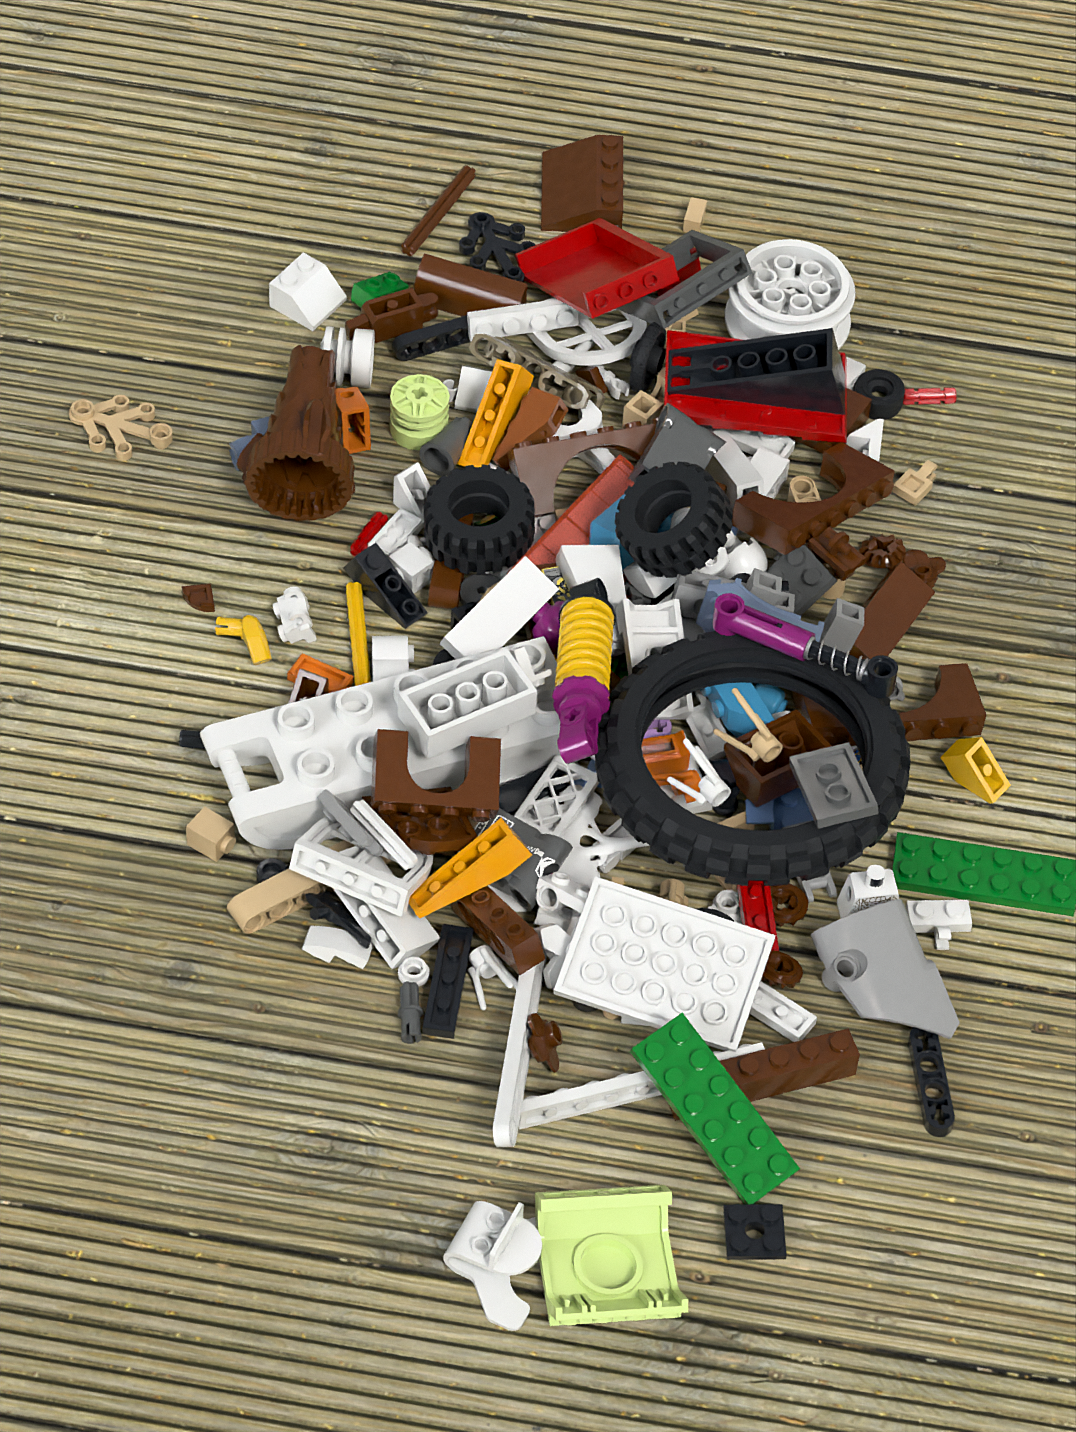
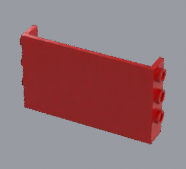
(597, 267)

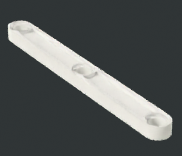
(517, 1057)

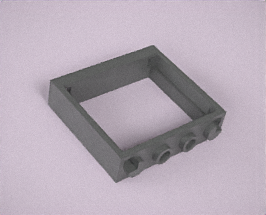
(697, 288)

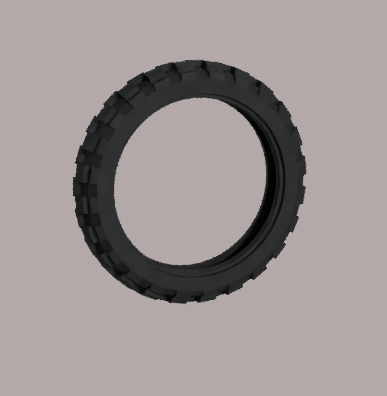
(721, 849)

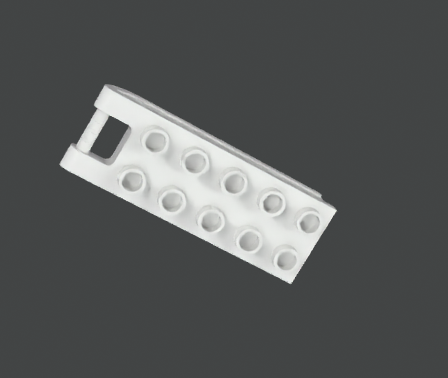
(330, 747)

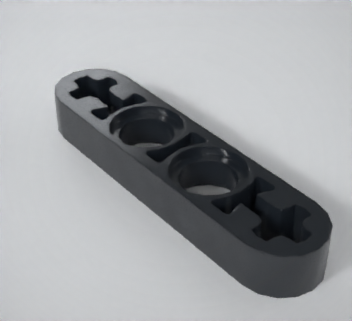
(414, 345)
(926, 1080)

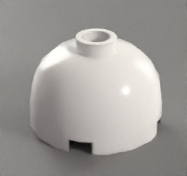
(745, 559)

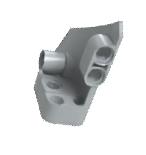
(885, 969)

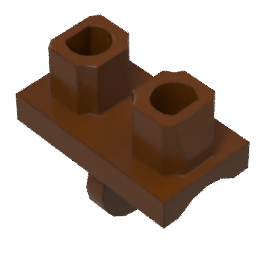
(835, 550)

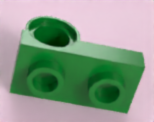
(376, 287)

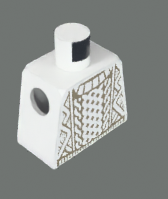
(867, 890)

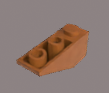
(537, 419)

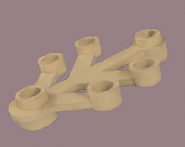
(87, 414)

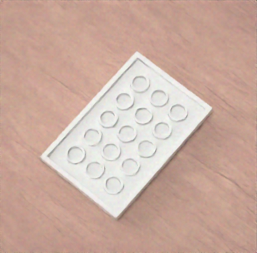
(664, 959)

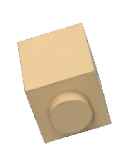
(211, 834)

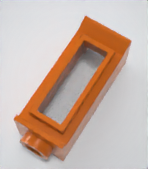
(666, 753)

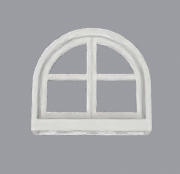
(609, 352)
(354, 875)

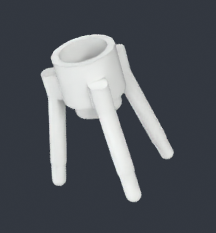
(711, 786)
(488, 965)

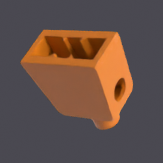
(355, 411)

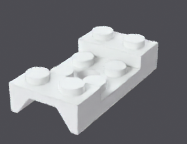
(650, 629)

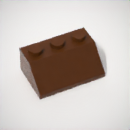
(769, 780)

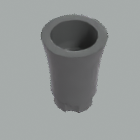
(445, 449)

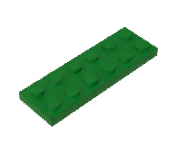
(985, 874)
(714, 1110)

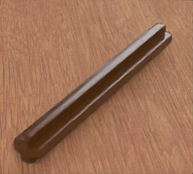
(438, 210)

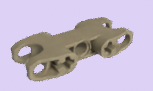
(551, 379)

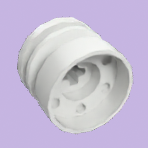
(352, 356)

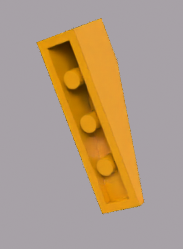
(497, 408)
(480, 863)

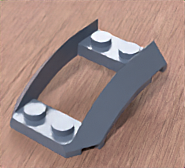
(715, 589)

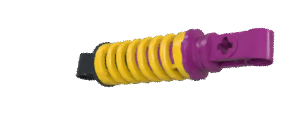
(583, 668)

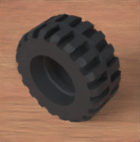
(689, 542)
(479, 547)

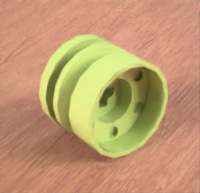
(418, 410)

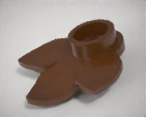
(923, 566)
(544, 1040)

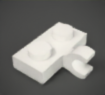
(941, 918)

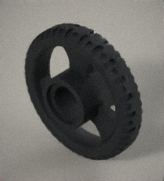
(647, 357)

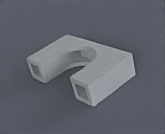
(840, 625)

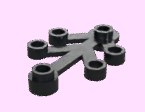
(484, 226)

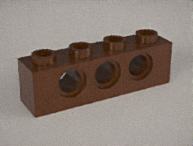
(501, 929)

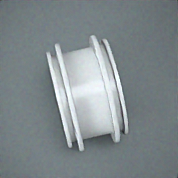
(791, 291)

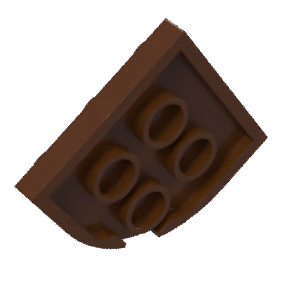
(431, 832)

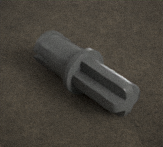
(410, 1012)

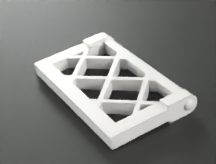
(573, 772)

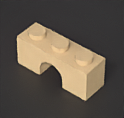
(645, 406)

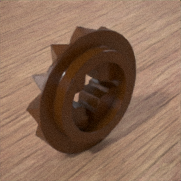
(881, 559)
(797, 905)
(789, 974)

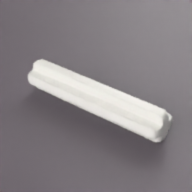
(384, 834)

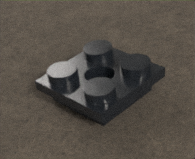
(764, 1218)

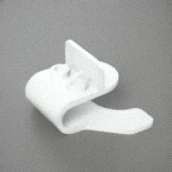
(490, 1250)

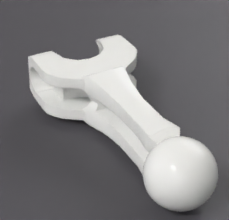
(590, 421)

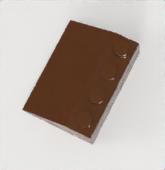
(582, 183)

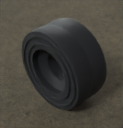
(884, 382)

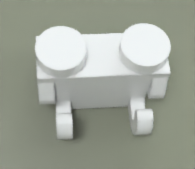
(293, 611)

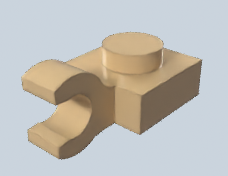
(915, 485)

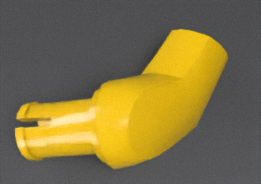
(251, 632)

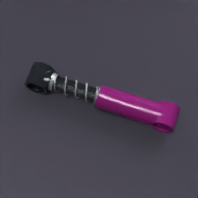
(734, 617)

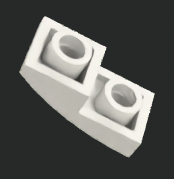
(330, 942)

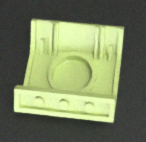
(607, 1255)

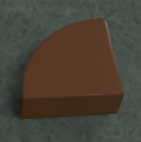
(593, 376)
(199, 597)

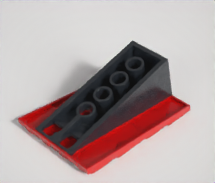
(760, 384)

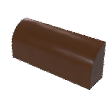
(466, 288)
(890, 612)

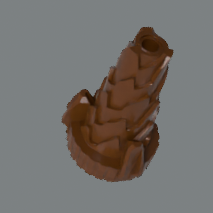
(299, 461)

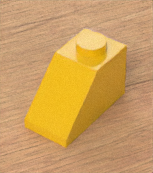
(976, 768)

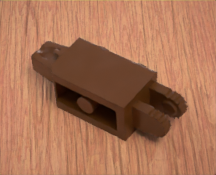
(394, 314)

